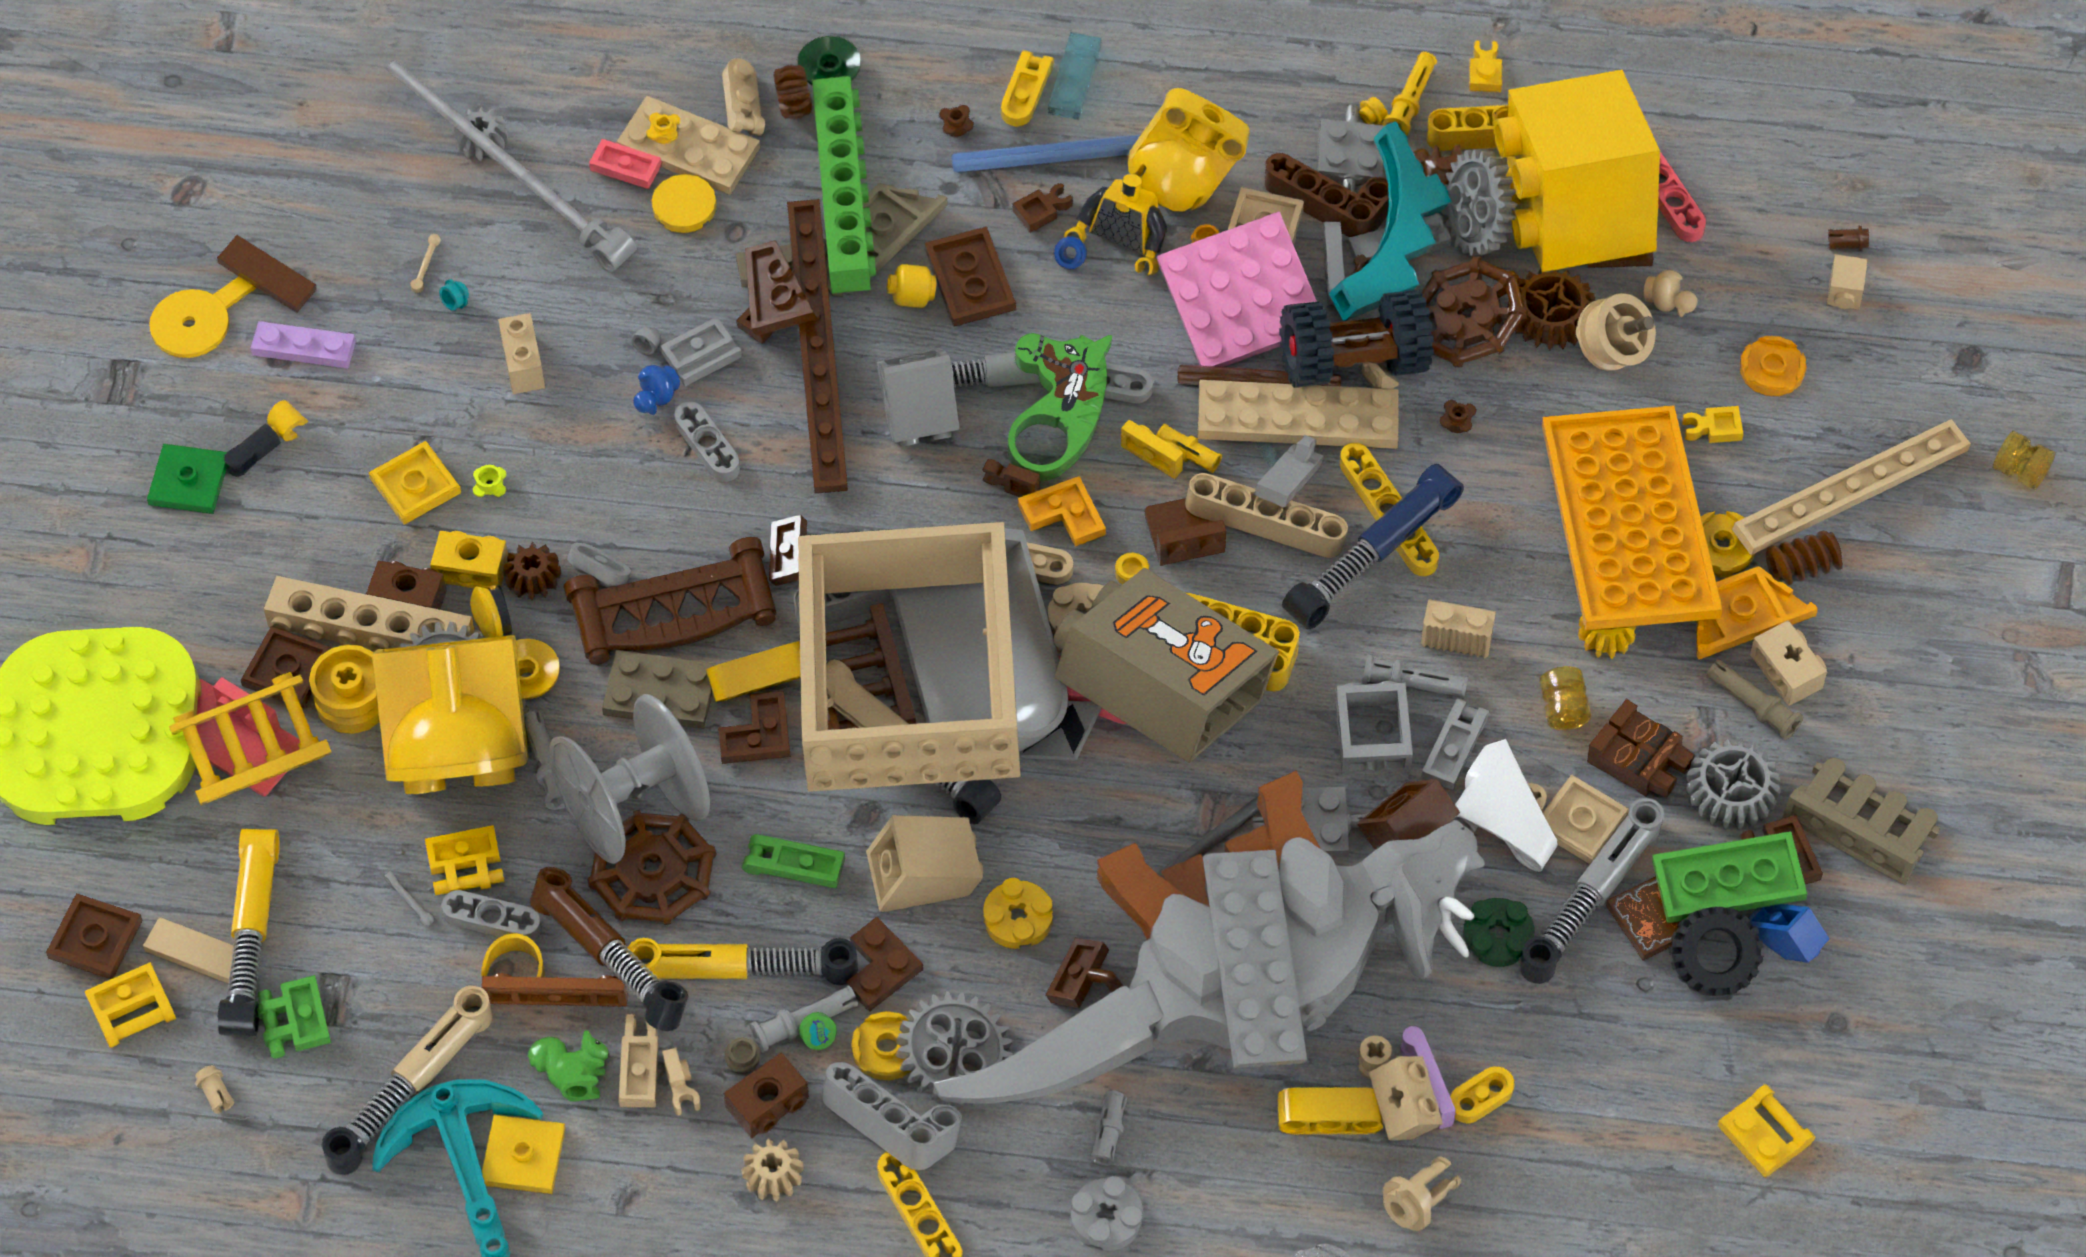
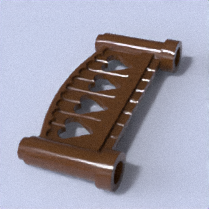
(741, 576)

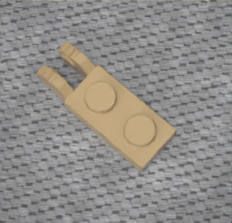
(638, 1066)

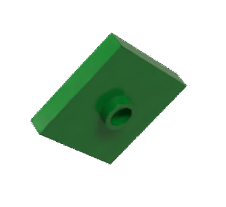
(187, 478)

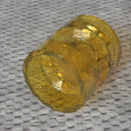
(2024, 460)
(1566, 698)

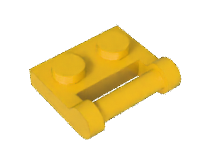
(126, 995)
(1758, 1139)

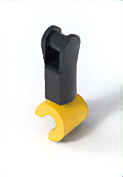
(280, 421)

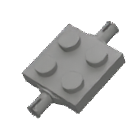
(1348, 150)
(1327, 817)

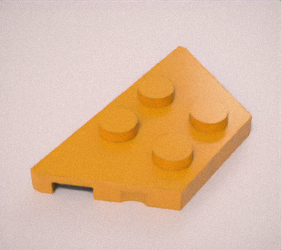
(1750, 606)

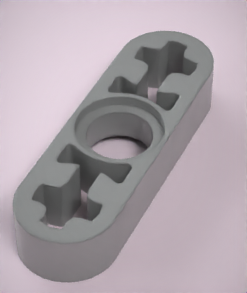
(1333, 256)
(707, 455)
(464, 918)

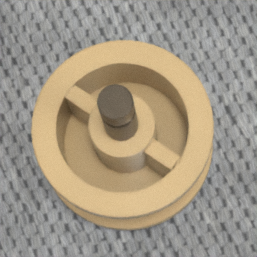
(1616, 332)

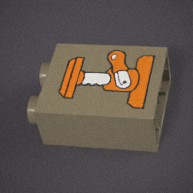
(1163, 663)

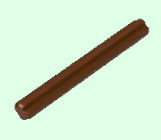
(1194, 373)

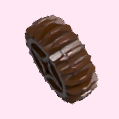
(1540, 295)

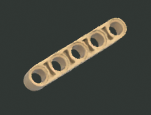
(1277, 526)

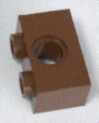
(394, 576)
(774, 1078)

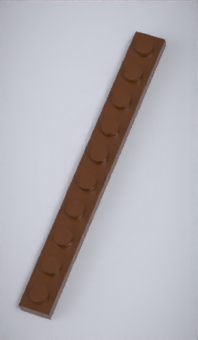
(818, 349)

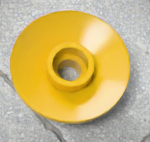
(541, 662)

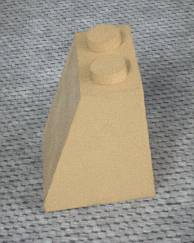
(923, 861)

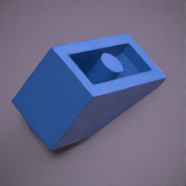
(1790, 931)

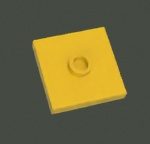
(414, 482)
(523, 1154)

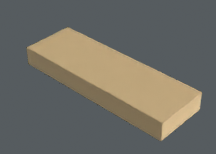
(190, 949)

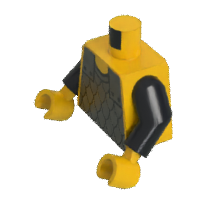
(1126, 217)

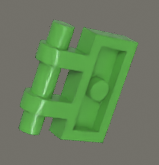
(305, 1015)

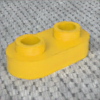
(1478, 1094)

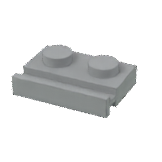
(701, 351)

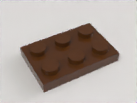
(970, 276)

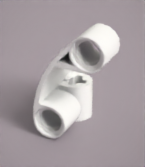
(1504, 805)

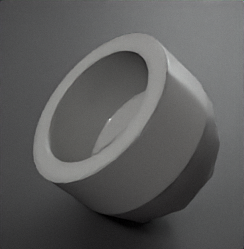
(643, 335)

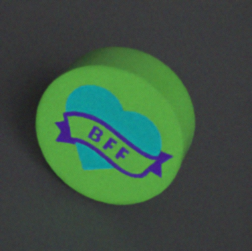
(817, 1031)

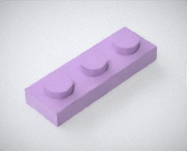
(303, 344)

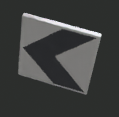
(1069, 736)

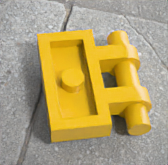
(463, 851)

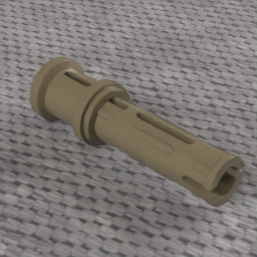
(1767, 707)

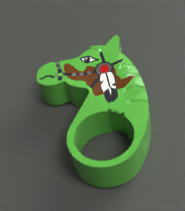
(1076, 385)

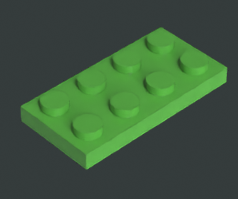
(1730, 875)

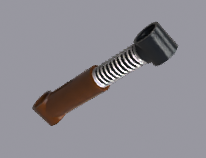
(556, 898)

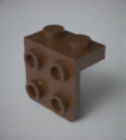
(1181, 535)

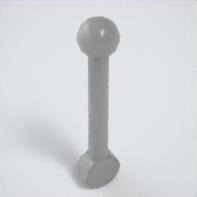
(426, 918)

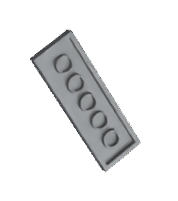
(1254, 958)

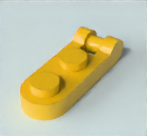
(1025, 88)

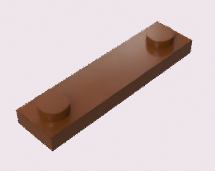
(555, 991)

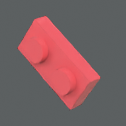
(625, 163)

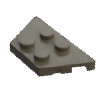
(898, 218)

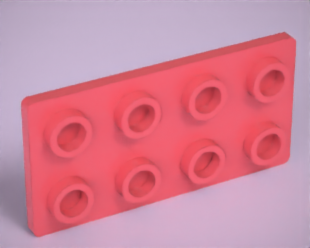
(245, 728)

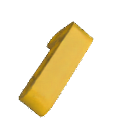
(1268, 629)

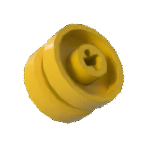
(345, 689)

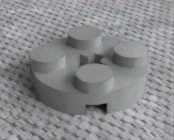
(1109, 1194)

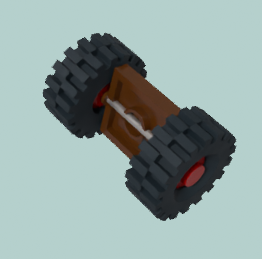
(1396, 337)

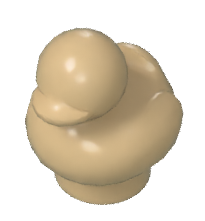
(1665, 293)

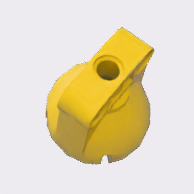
(1187, 150)

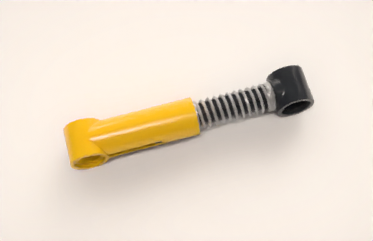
(257, 858)
(737, 960)

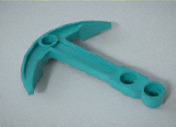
(450, 1119)

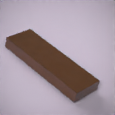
(266, 273)

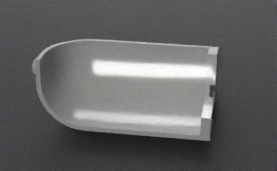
(951, 653)

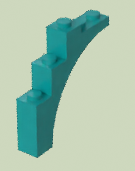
(1405, 233)

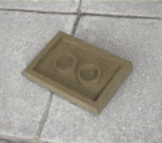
(674, 681)

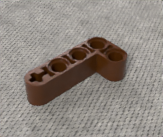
(1326, 198)

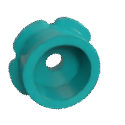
(454, 294)

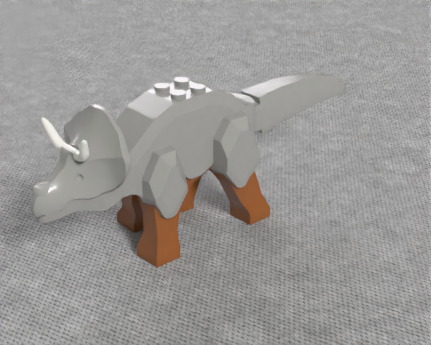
(1177, 983)

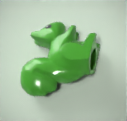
(574, 1071)

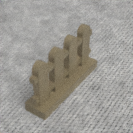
(1854, 835)

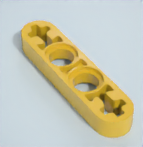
(917, 1213)

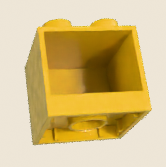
(1580, 170)

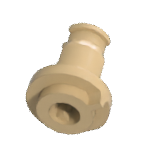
(1411, 1202)

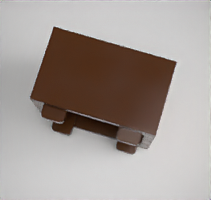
(1409, 813)

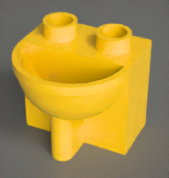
(451, 712)

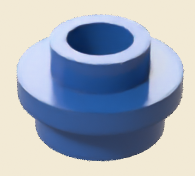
(1062, 257)

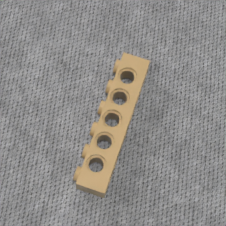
(356, 610)

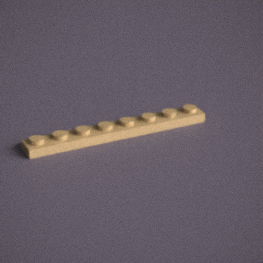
(1851, 487)

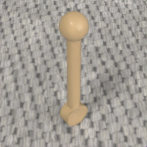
(417, 284)

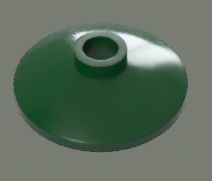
(829, 53)

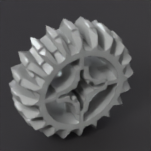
(1744, 799)

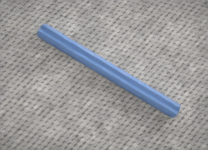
(1043, 153)

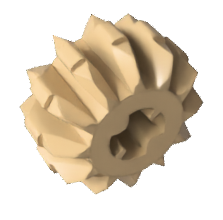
(777, 1157)

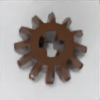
(792, 91)
(532, 571)

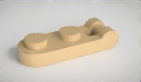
(742, 97)

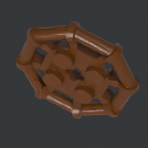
(1472, 295)
(658, 884)

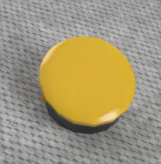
(490, 611)

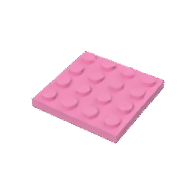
(1235, 289)

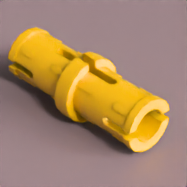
(1207, 458)

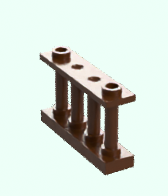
(884, 656)

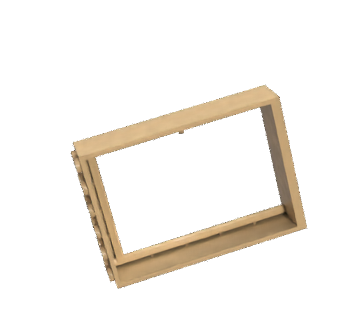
(909, 751)

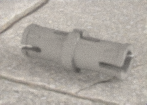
(1109, 1128)

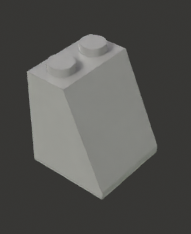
(919, 396)

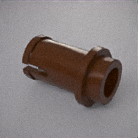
(1848, 238)

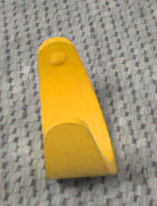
(510, 943)

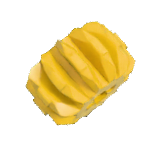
(1607, 640)

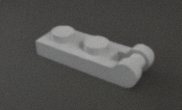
(1455, 744)

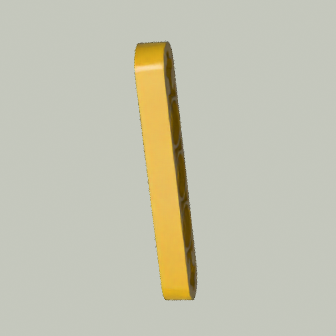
(1386, 495)

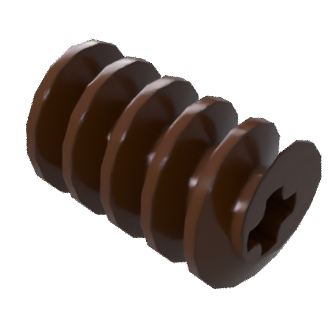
(1803, 556)

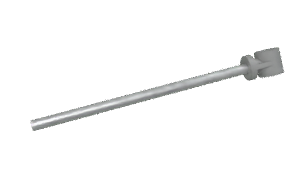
(608, 248)

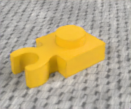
(1485, 69)
(1719, 423)

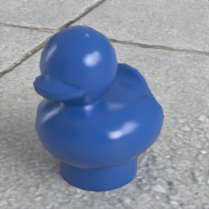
(657, 388)

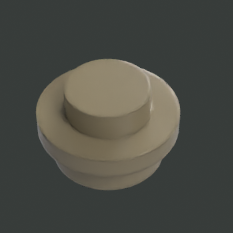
(742, 1055)

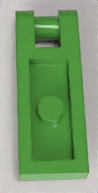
(794, 861)

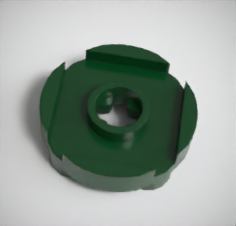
(1504, 913)

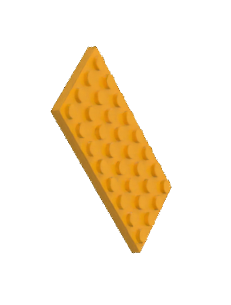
(1631, 518)

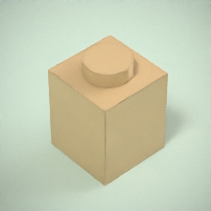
(1847, 282)

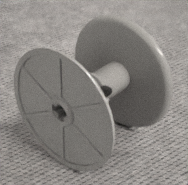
(665, 760)

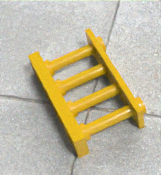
(244, 773)

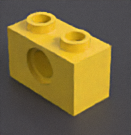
(482, 571)

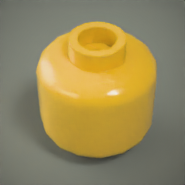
(911, 286)

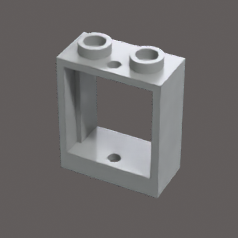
(1373, 757)

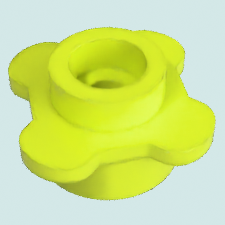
(489, 473)

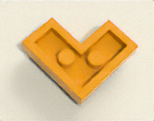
(1064, 502)

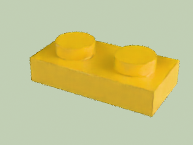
(1152, 449)

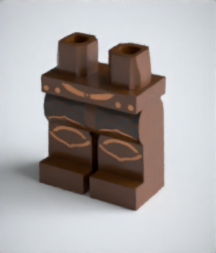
(1639, 751)

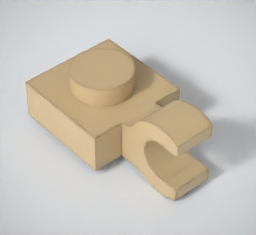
(677, 1074)

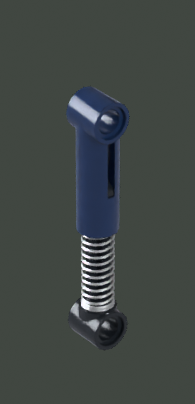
(1434, 491)

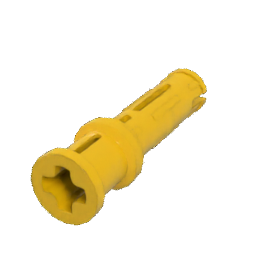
(1406, 104)

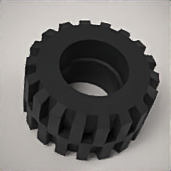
(1747, 951)

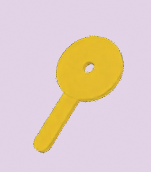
(205, 309)

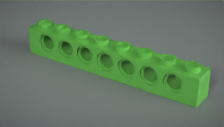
(842, 186)

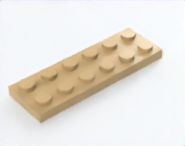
(1288, 413)

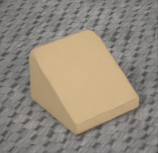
(1378, 375)

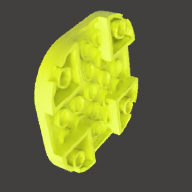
(92, 723)

